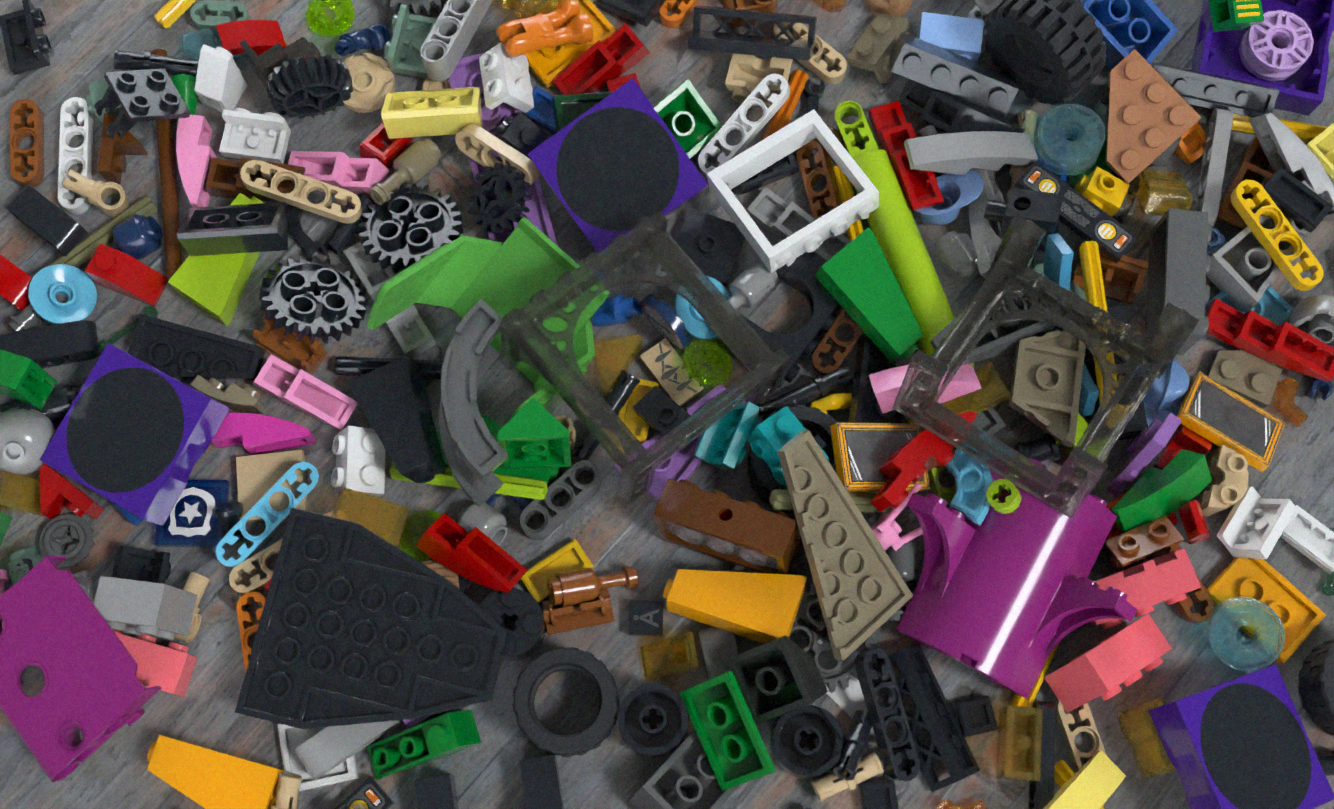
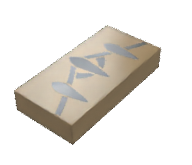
(667, 370)

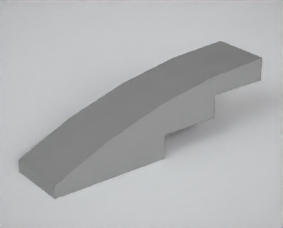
(966, 150)
(1288, 151)
(787, 219)
(985, 231)
(407, 325)

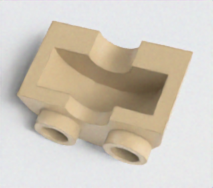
(748, 71)
(1228, 480)

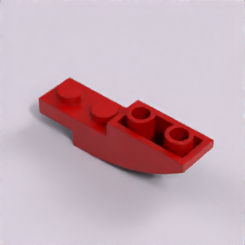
(911, 462)

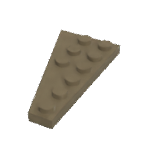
(847, 562)

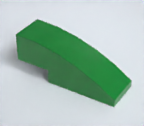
(1163, 490)

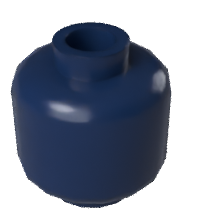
(137, 236)

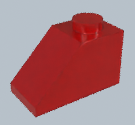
(126, 275)

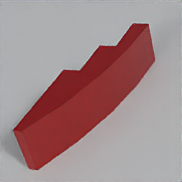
(892, 131)
(1271, 342)

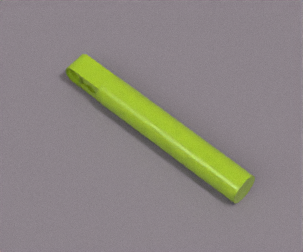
(897, 229)

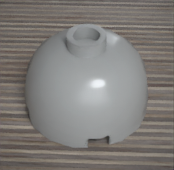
(1315, 317)
(23, 440)

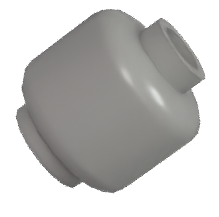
(486, 519)

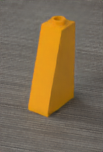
(738, 602)
(213, 777)

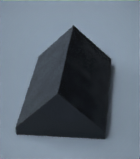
(235, 229)

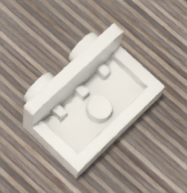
(506, 79)
(254, 135)
(359, 461)
(1255, 525)

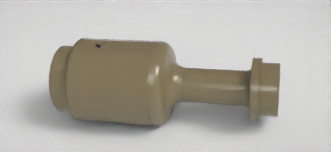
(409, 168)

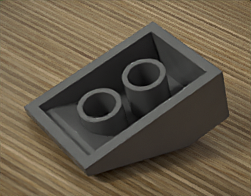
(683, 781)

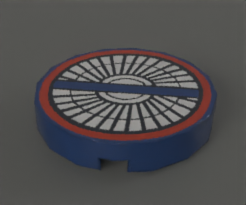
(665, 321)

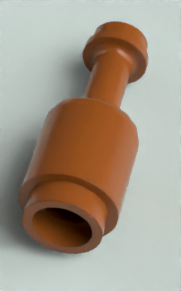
(584, 585)

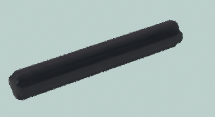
(361, 365)

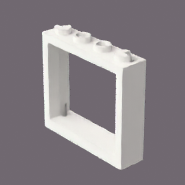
(770, 151)

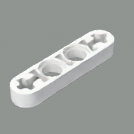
(739, 121)
(70, 156)

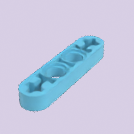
(270, 516)

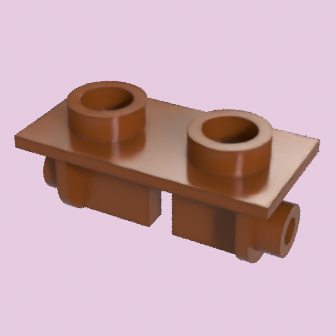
(1143, 542)
(578, 616)

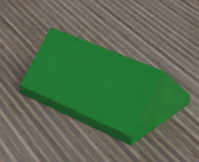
(688, 117)
(535, 439)
(727, 731)

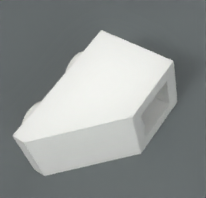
(218, 79)

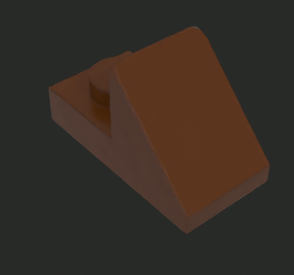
(113, 151)

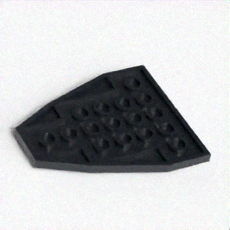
(364, 634)

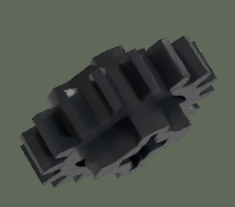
(499, 198)

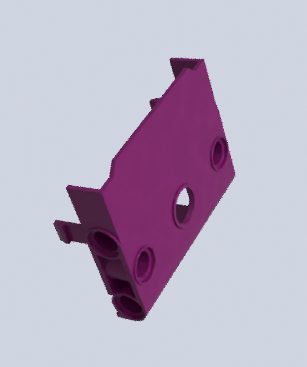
(85, 668)

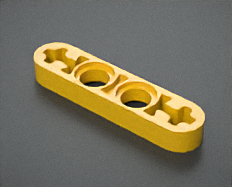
(1281, 232)

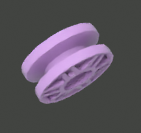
(1285, 31)

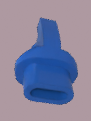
(616, 311)

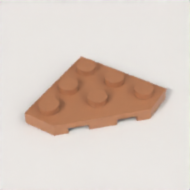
(1142, 116)

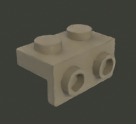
(877, 44)

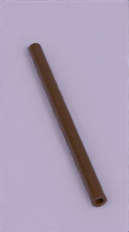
(168, 191)

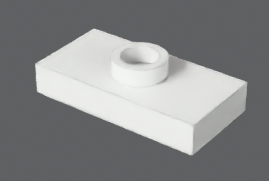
(1311, 539)

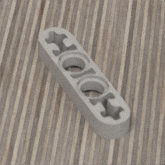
(1214, 163)

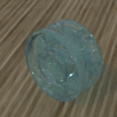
(1069, 122)
(1251, 654)

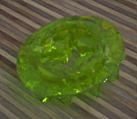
(326, 25)
(713, 354)
(416, 524)

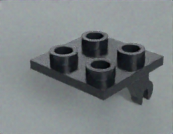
(143, 97)

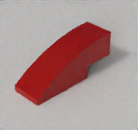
(602, 63)
(471, 555)

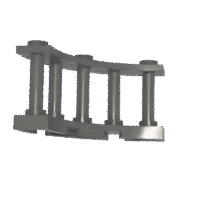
(464, 436)

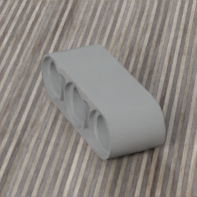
(337, 744)

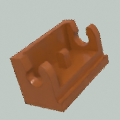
(1120, 280)
(295, 353)

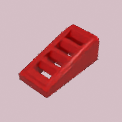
(374, 148)

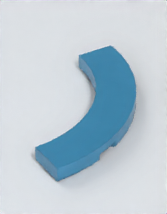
(1058, 269)

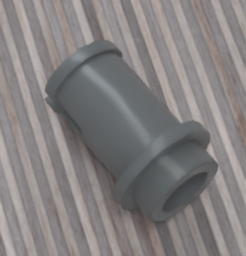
(25, 319)

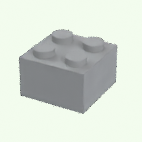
(145, 607)

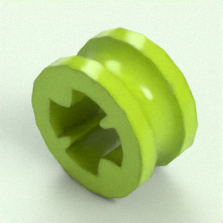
(995, 490)

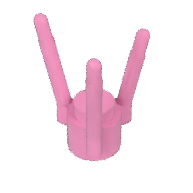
(887, 529)

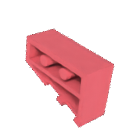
(1152, 582)
(1110, 664)
(160, 665)

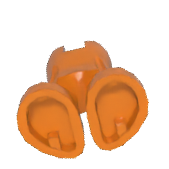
(538, 31)

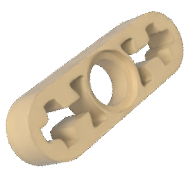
(831, 58)
(479, 143)
(1069, 736)

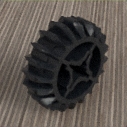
(309, 86)

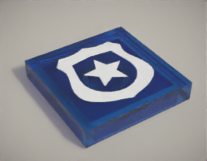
(192, 518)

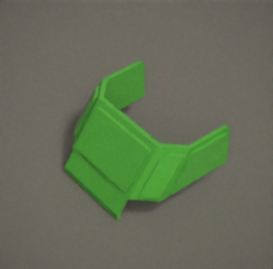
(504, 279)

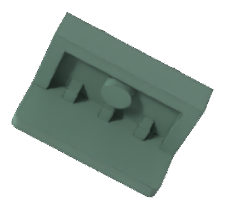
(407, 39)

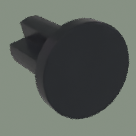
(229, 517)

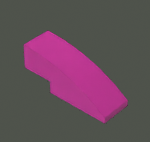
(261, 433)

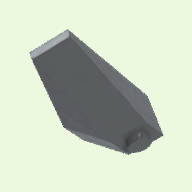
(1002, 338)

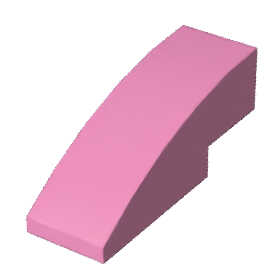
(194, 157)
(340, 170)
(888, 383)
(305, 393)

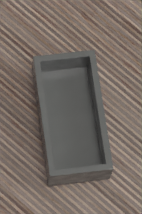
(1179, 269)

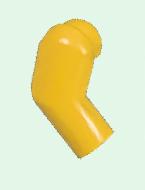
(833, 402)

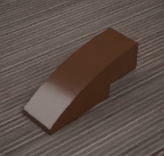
(1251, 166)
(226, 182)

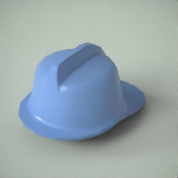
(957, 193)
(1166, 393)

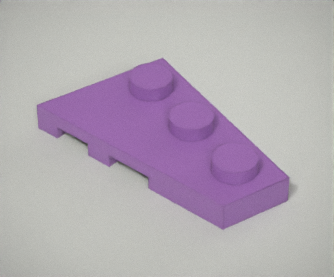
(1143, 451)

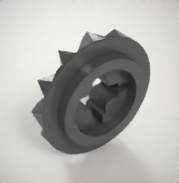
(59, 529)

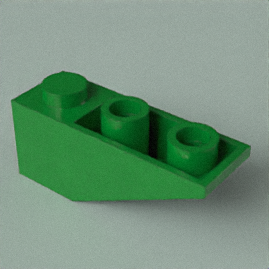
(424, 743)

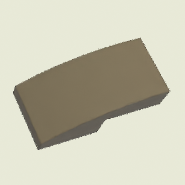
(234, 397)

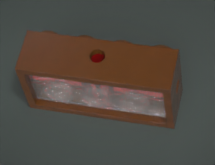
(727, 528)

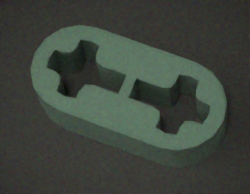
(220, 13)

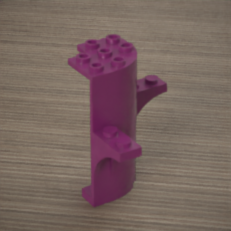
(1010, 586)

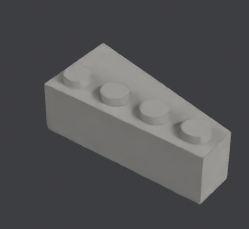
(1245, 267)

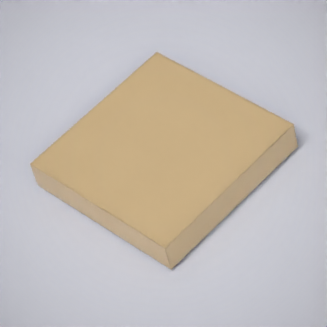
(260, 472)

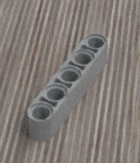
(451, 36)

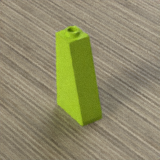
(216, 281)

